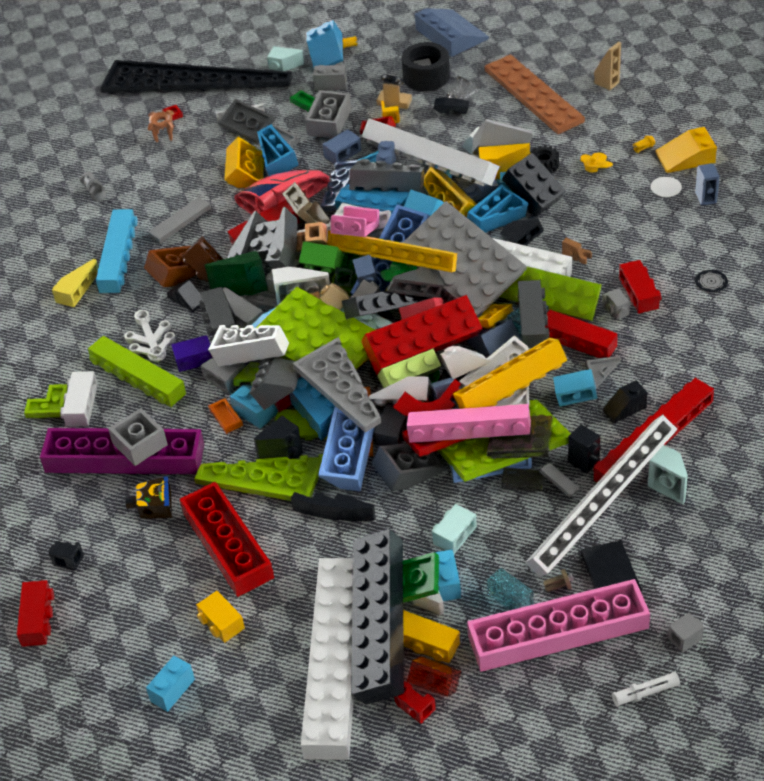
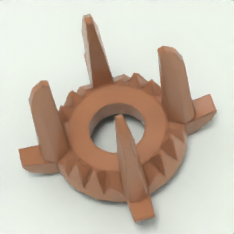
(154, 125)

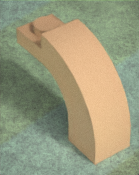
(313, 233)

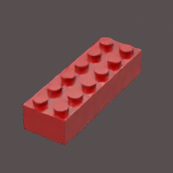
(425, 331)
(227, 539)

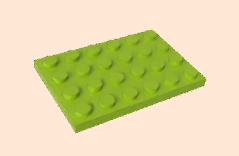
(312, 324)
(470, 456)

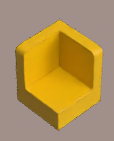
(390, 111)

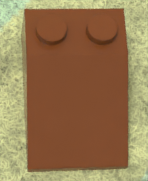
(168, 266)

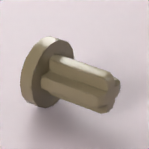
(558, 581)

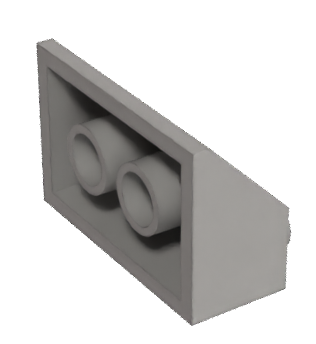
(497, 133)

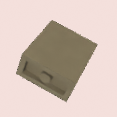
(303, 207)

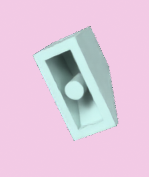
(284, 58)

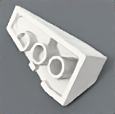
(460, 360)

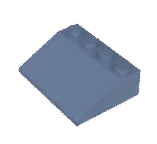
(448, 30)

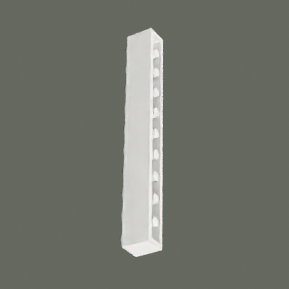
(432, 152)
(600, 496)

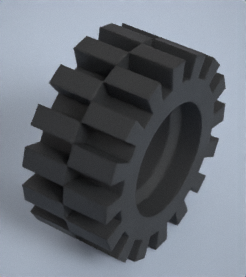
(548, 157)

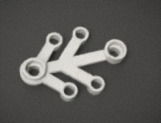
(155, 352)

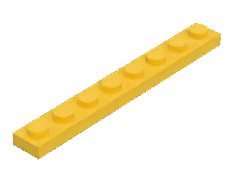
(395, 251)

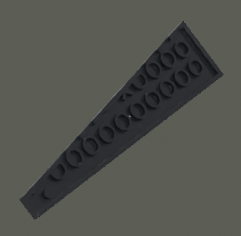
(153, 76)

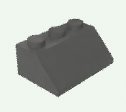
(274, 381)

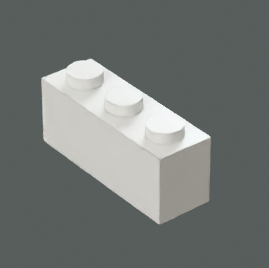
(79, 398)

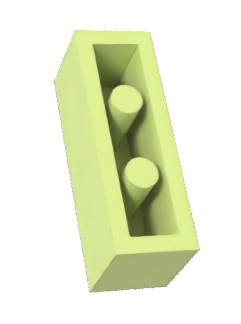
(418, 366)

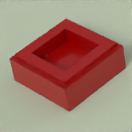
(178, 113)

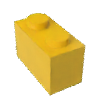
(220, 617)

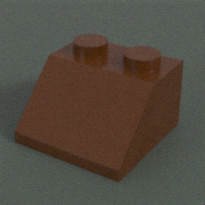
(200, 254)

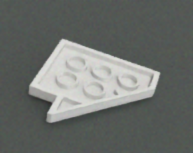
(505, 353)

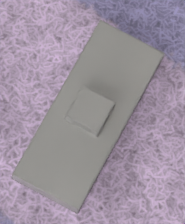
(559, 480)

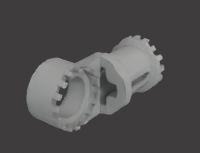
(96, 186)

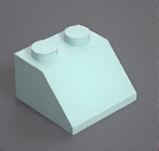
(668, 474)

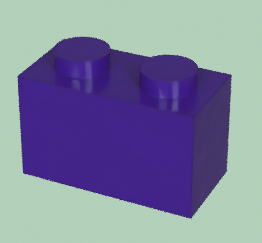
(191, 353)

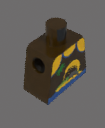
(152, 499)

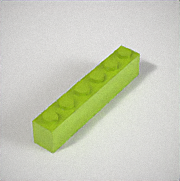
(137, 371)

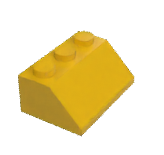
(243, 164)

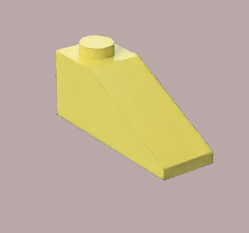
(74, 285)

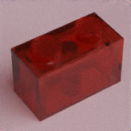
(434, 676)

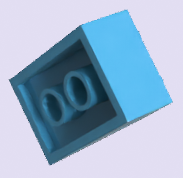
(325, 44)

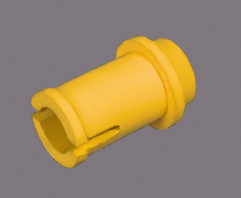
(349, 42)
(647, 142)

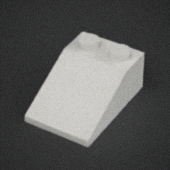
(287, 278)

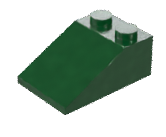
(240, 274)

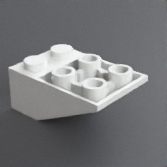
(415, 386)

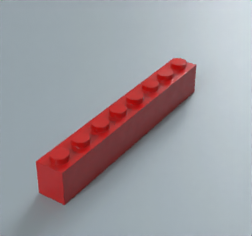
(679, 410)

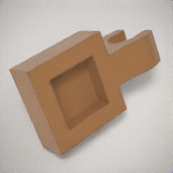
(574, 249)

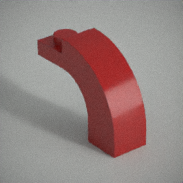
(410, 404)

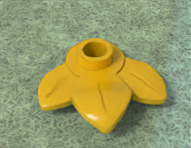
(594, 162)

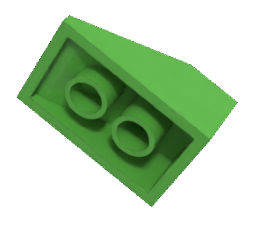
(320, 257)

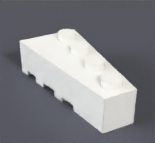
(247, 344)

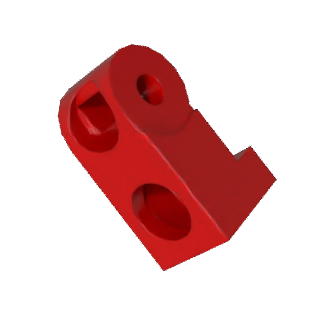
(414, 704)

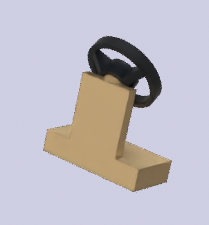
(391, 93)

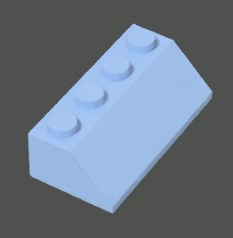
(345, 453)

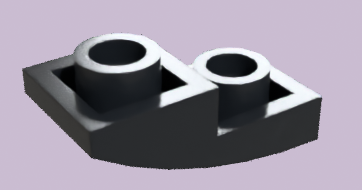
(444, 105)

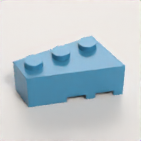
(313, 407)

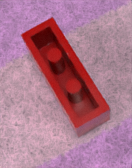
(639, 286)
(34, 613)

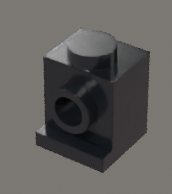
(66, 555)

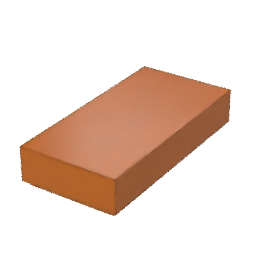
(225, 415)

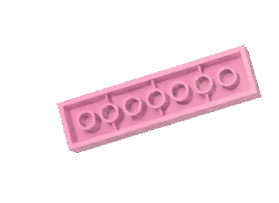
(558, 625)

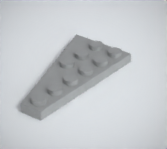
(337, 379)

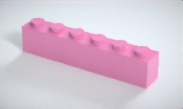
(469, 423)

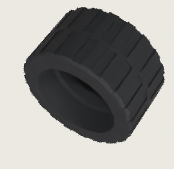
(428, 76)

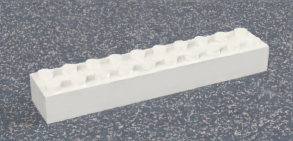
(328, 689)

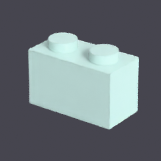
(454, 528)

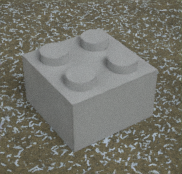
(138, 436)

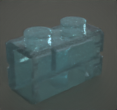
(509, 590)

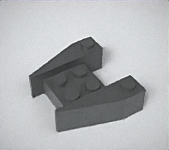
(271, 239)

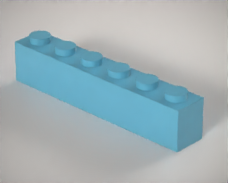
(116, 251)

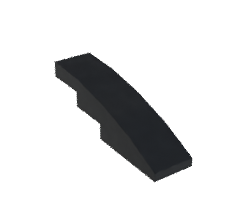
(337, 508)

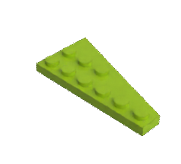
(265, 477)

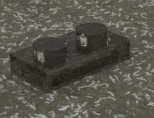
(522, 479)

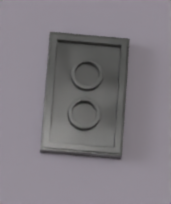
(245, 120)

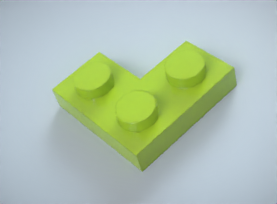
(47, 407)

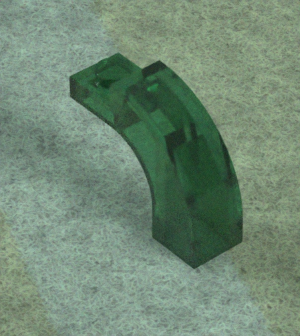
(346, 274)

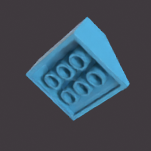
(371, 199)

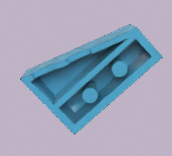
(276, 151)
(498, 209)

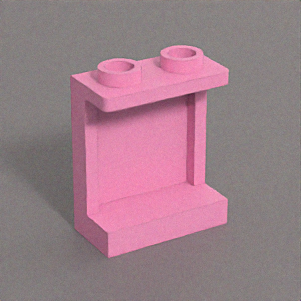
(355, 221)

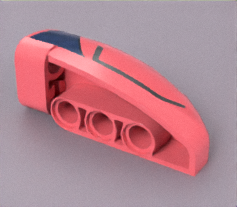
(269, 190)

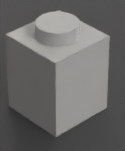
(686, 632)

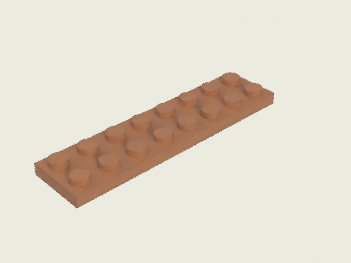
(534, 94)

